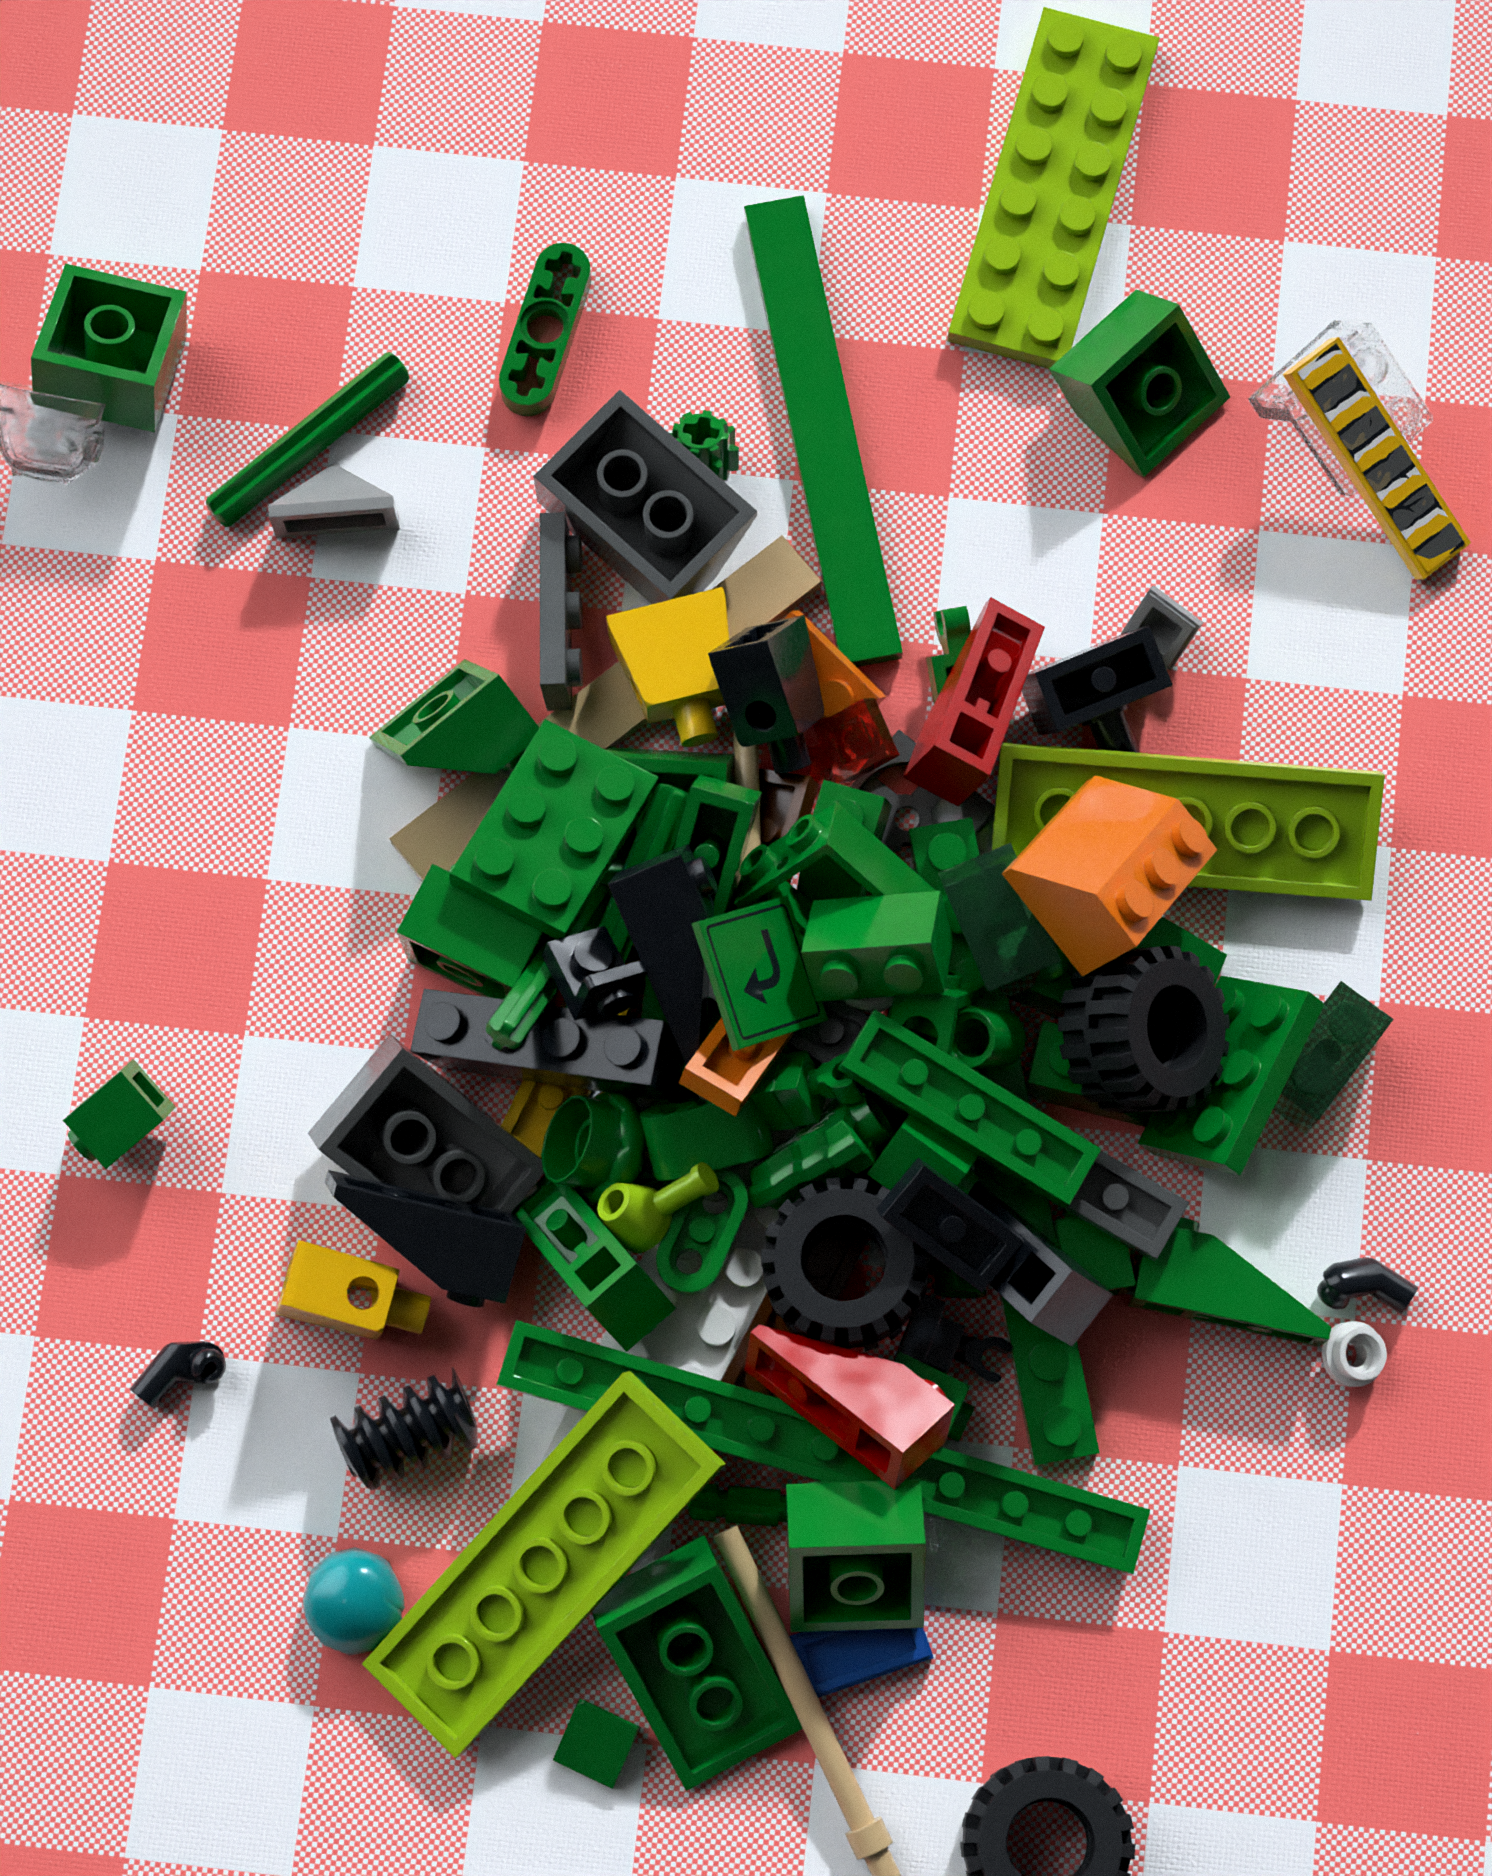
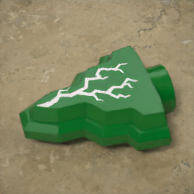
(836, 1147)

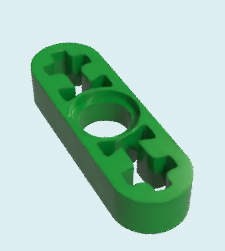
(542, 285)

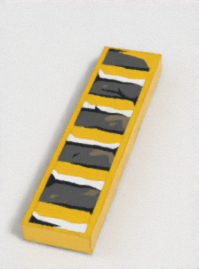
(1376, 458)

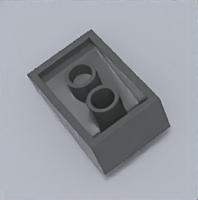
(423, 1134)

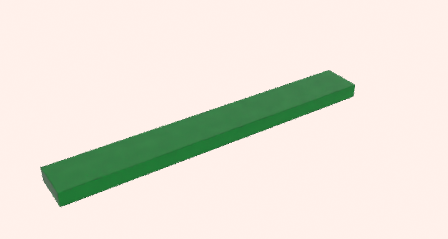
(822, 432)

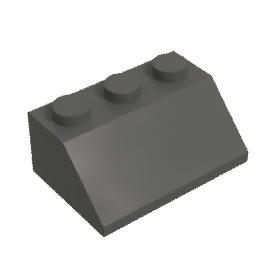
(644, 502)

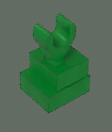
(797, 1089)

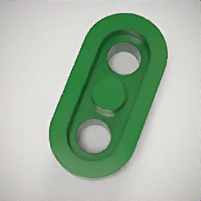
(704, 1234)

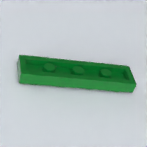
(969, 1109)

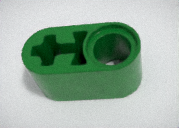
(699, 1131)

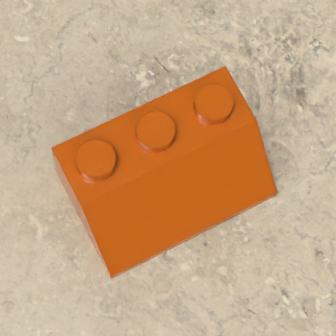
(1108, 868)

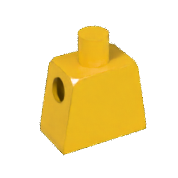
(668, 660)
(318, 1293)

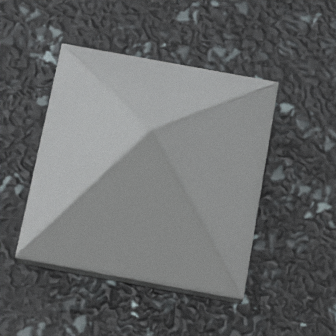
(1169, 622)

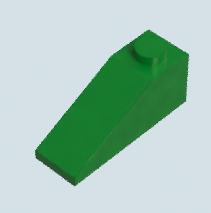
(593, 1262)
(1214, 1285)

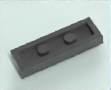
(559, 611)

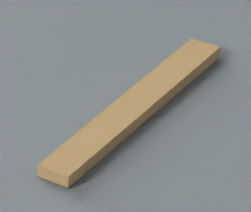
(606, 708)

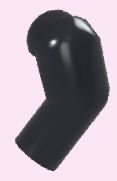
(1361, 1278)
(179, 1363)

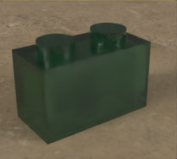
(998, 926)
(1331, 1055)

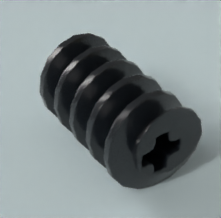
(407, 1431)

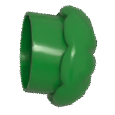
(594, 1143)

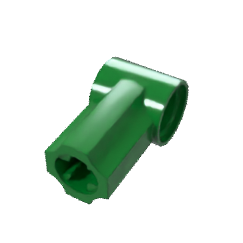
(1004, 1028)

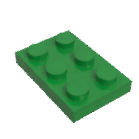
(553, 830)
(1265, 1042)

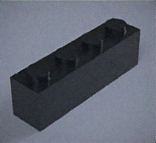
(589, 1053)

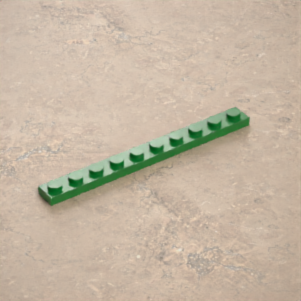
(1045, 1368)
(778, 1437)

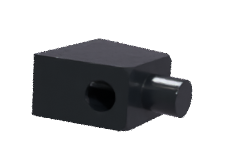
(771, 689)

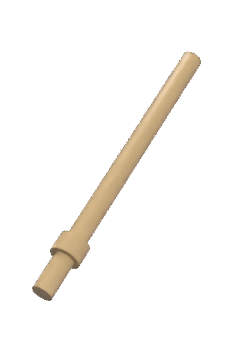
(866, 1834)

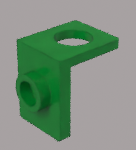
(939, 1007)

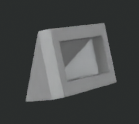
(333, 504)

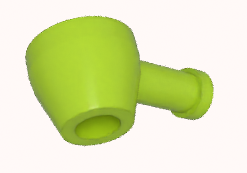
(643, 1215)

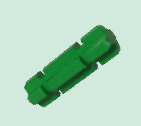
(740, 1505)

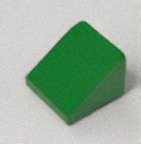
(596, 1743)

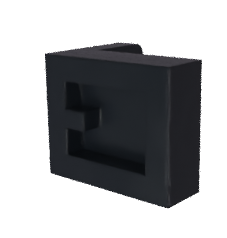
(593, 974)

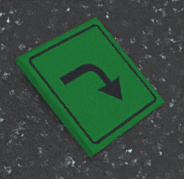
(758, 972)

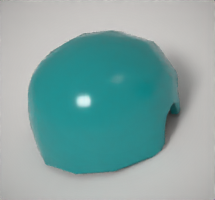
(352, 1600)

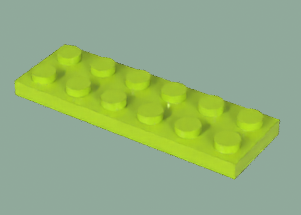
(1053, 189)
(1270, 821)
(543, 1563)

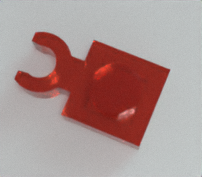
(851, 743)

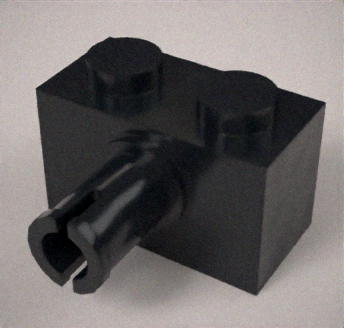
(1097, 687)

